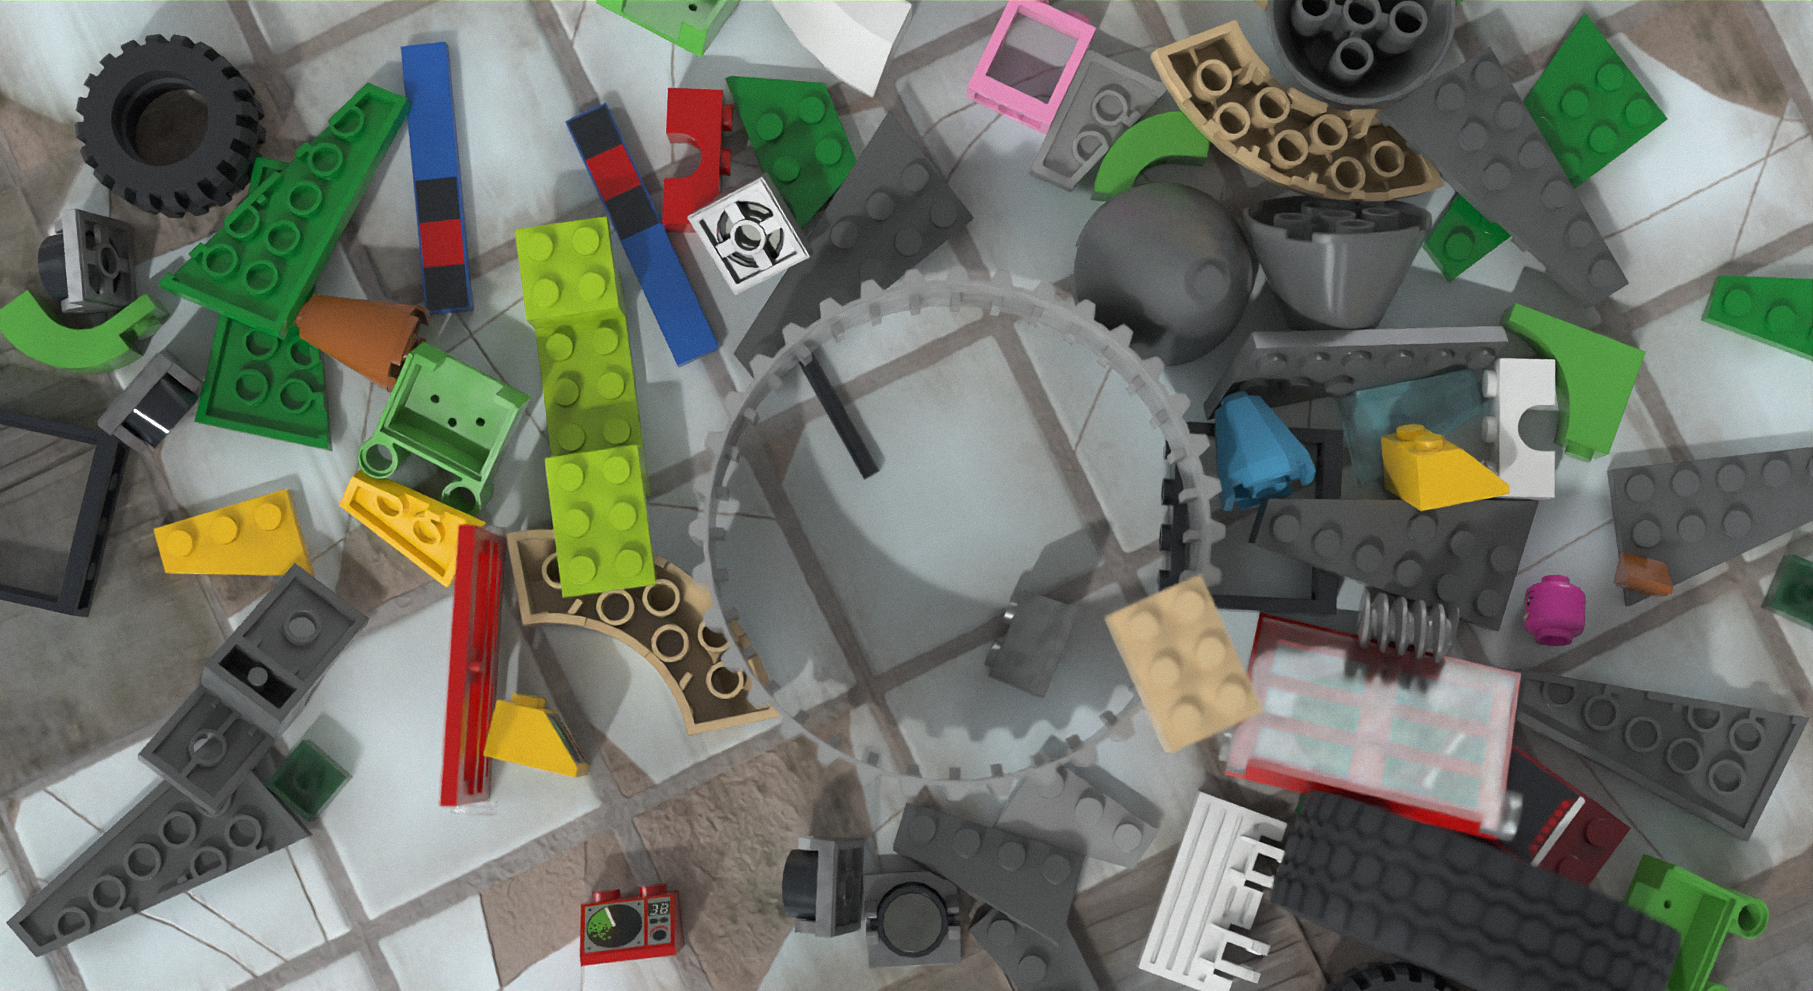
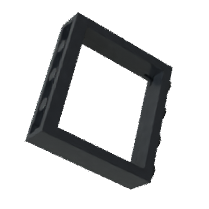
(1327, 486)
(93, 519)

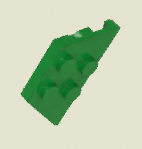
(795, 139)

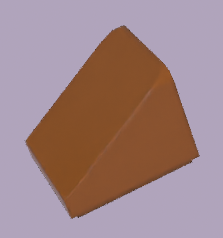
(1643, 575)

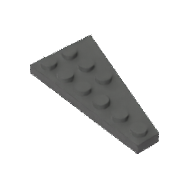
(1684, 749)

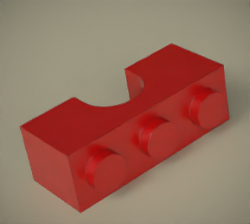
(699, 120)

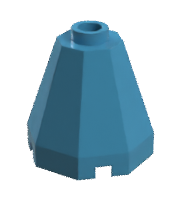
(1256, 453)

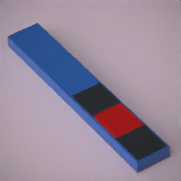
(437, 178)
(642, 235)

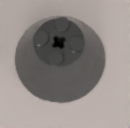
(1361, 47)
(1335, 259)

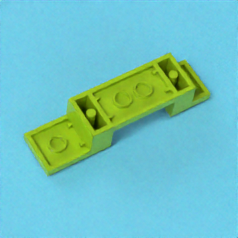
(590, 406)

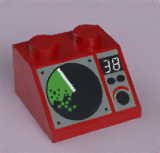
(630, 926)

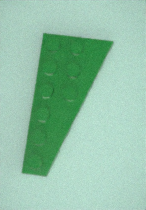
(266, 382)

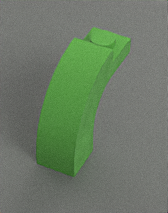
(1150, 143)
(40, 334)

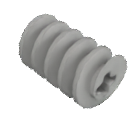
(1406, 626)

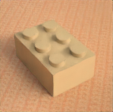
(1183, 664)

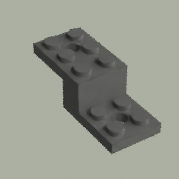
(253, 689)

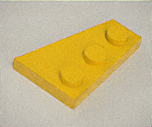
(409, 522)
(240, 539)

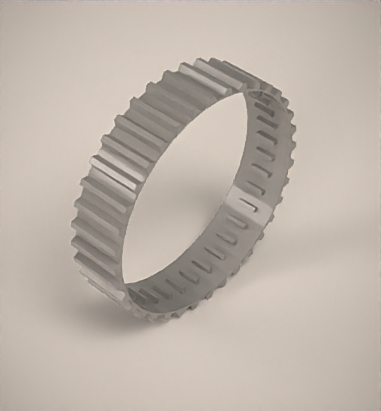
(954, 292)

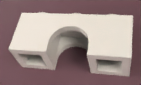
(1512, 389)

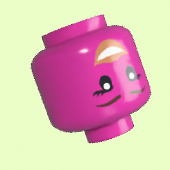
(1554, 611)

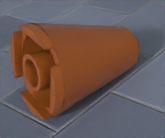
(363, 334)

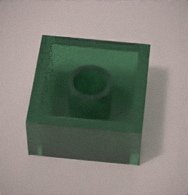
(1792, 591)
(308, 780)

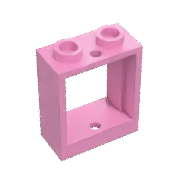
(1012, 101)

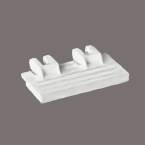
(1209, 893)

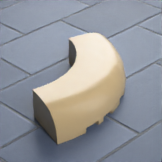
(1284, 131)

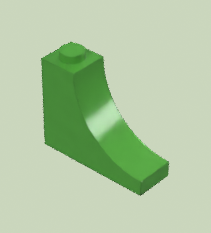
(1590, 378)

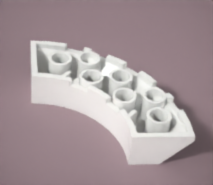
(849, 36)

